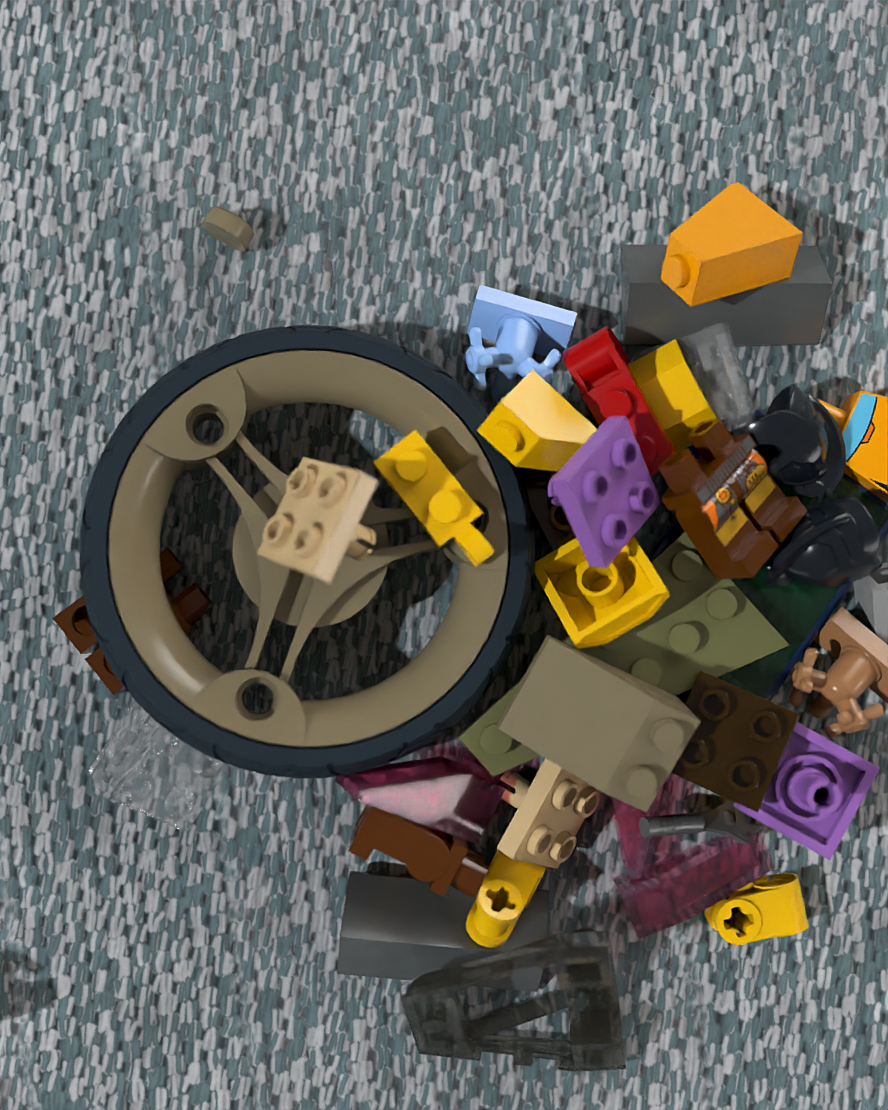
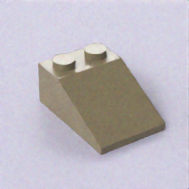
(599, 723)

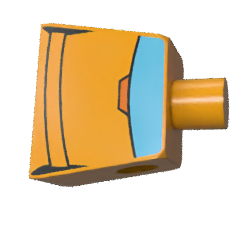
(865, 435)

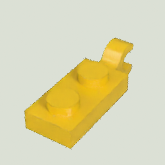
(433, 496)

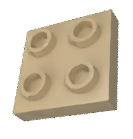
(319, 519)
(546, 814)

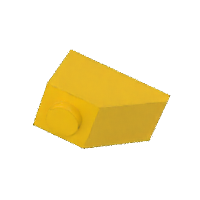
(536, 426)

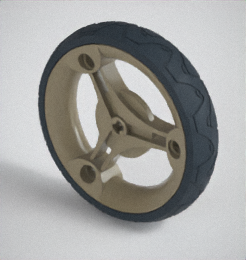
(127, 589)

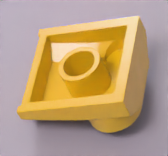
(672, 392)
(600, 601)

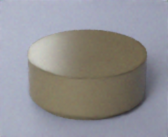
(228, 228)

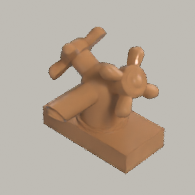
(858, 665)

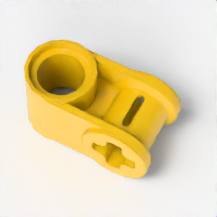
(502, 899)
(766, 910)

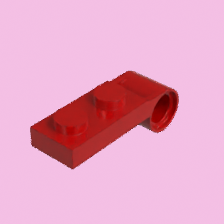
(610, 389)

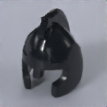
(800, 443)
(828, 546)

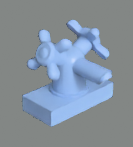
(519, 330)

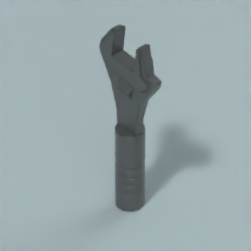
(722, 820)

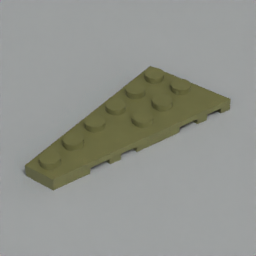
(697, 629)

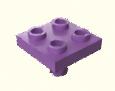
(605, 491)
(814, 791)

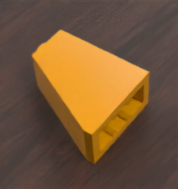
(729, 248)

